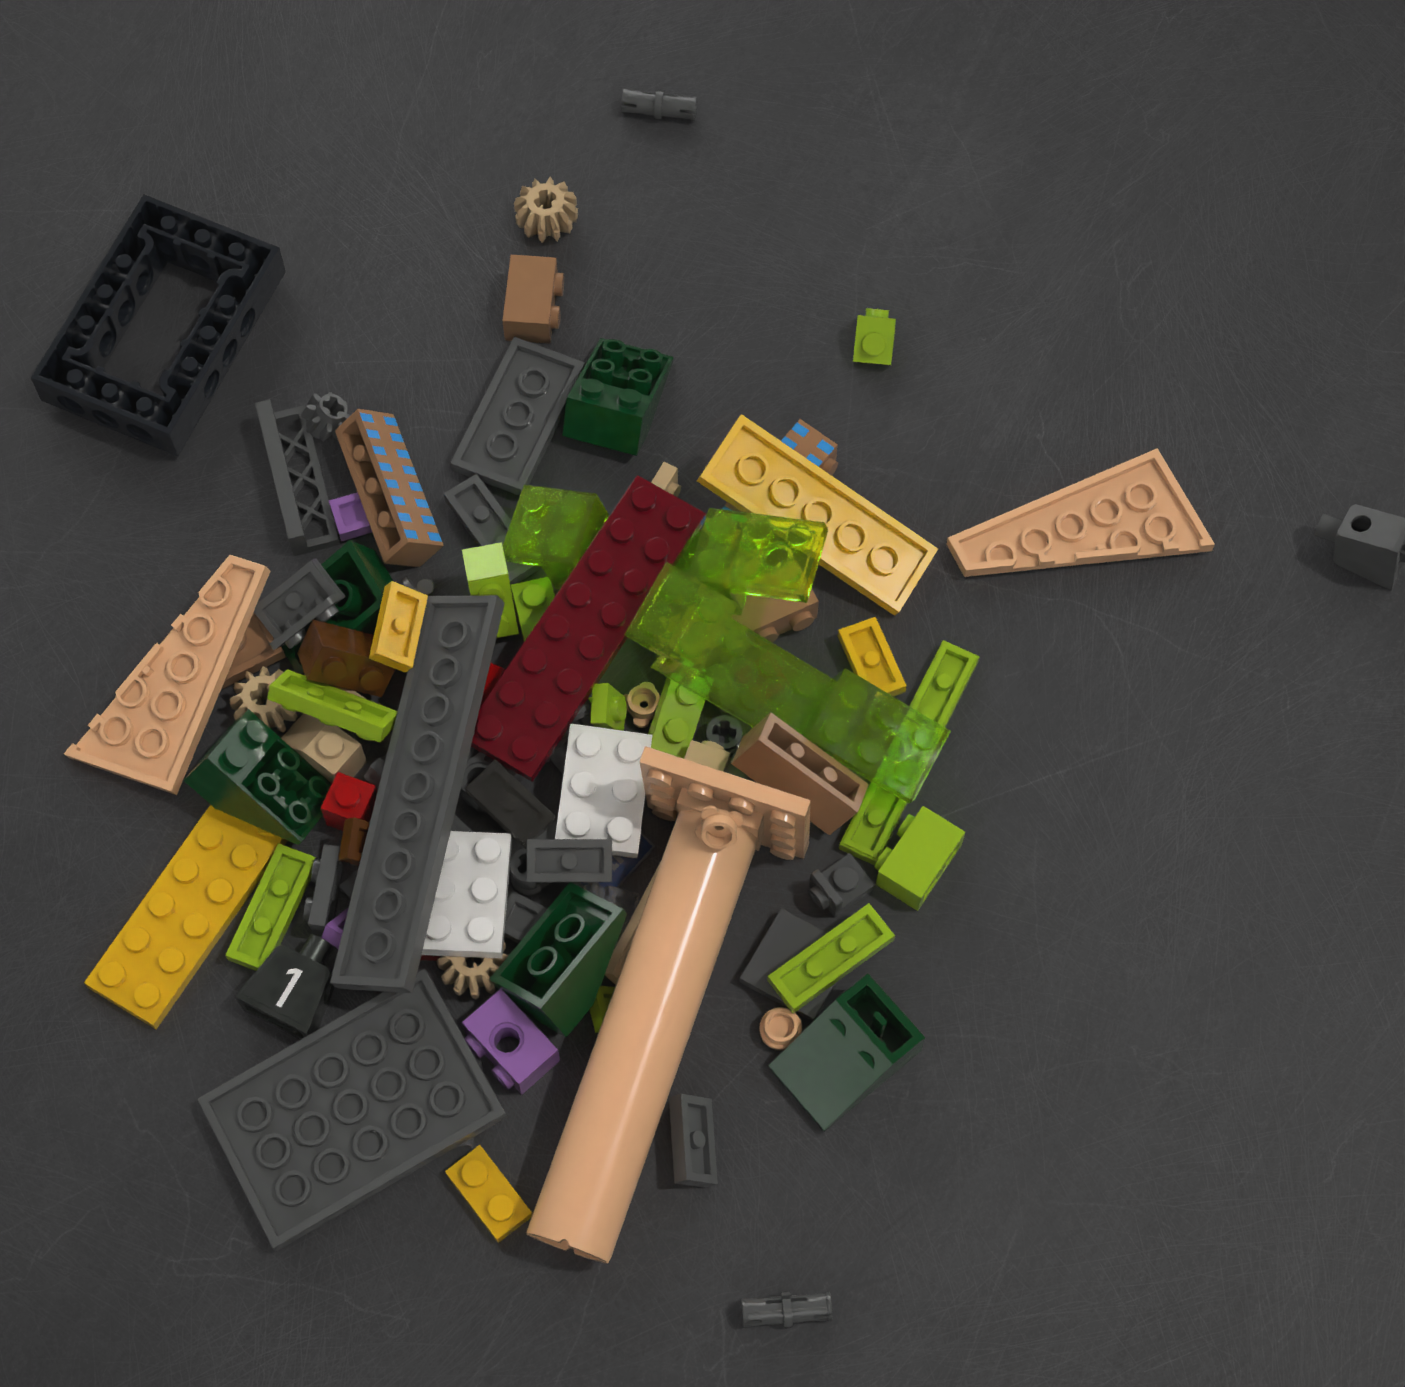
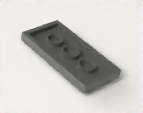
(517, 416)

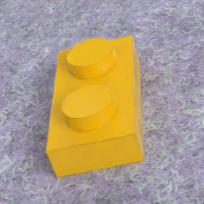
(398, 626)
(871, 656)
(489, 1193)

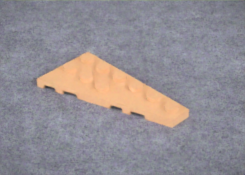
(1109, 517)
(170, 694)

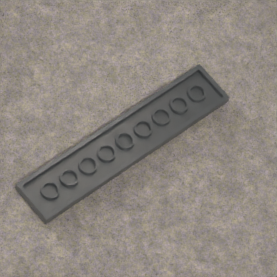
(418, 796)

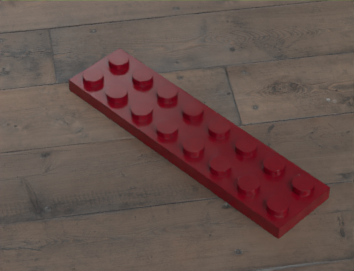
(583, 628)

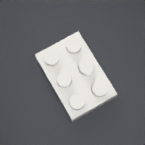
(603, 787)
(471, 897)

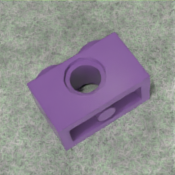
(503, 1018)

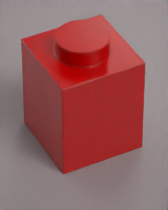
(348, 799)

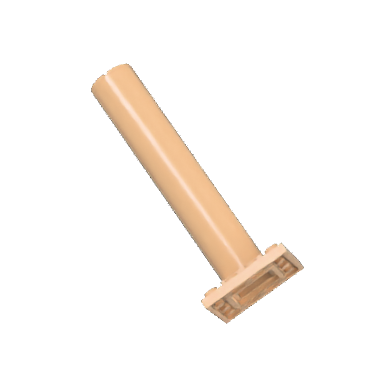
(657, 996)

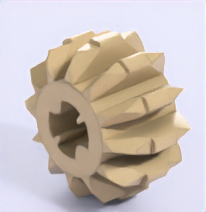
(546, 209)
(252, 696)
(464, 977)

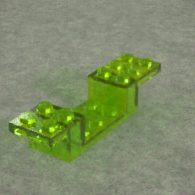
(730, 554)
(752, 676)

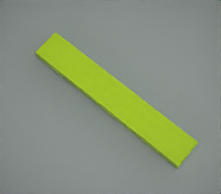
(937, 700)

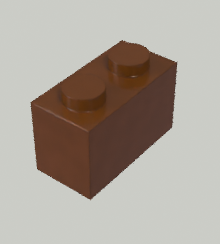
(342, 659)

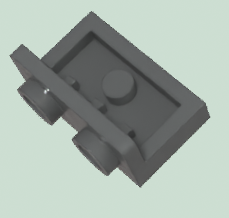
(296, 602)

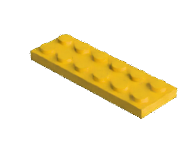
(862, 541)
(183, 916)

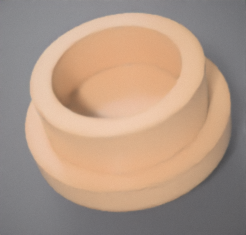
(780, 1028)

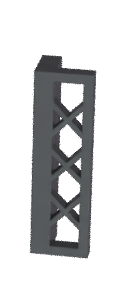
(282, 478)

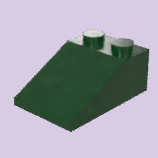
(362, 580)
(562, 959)

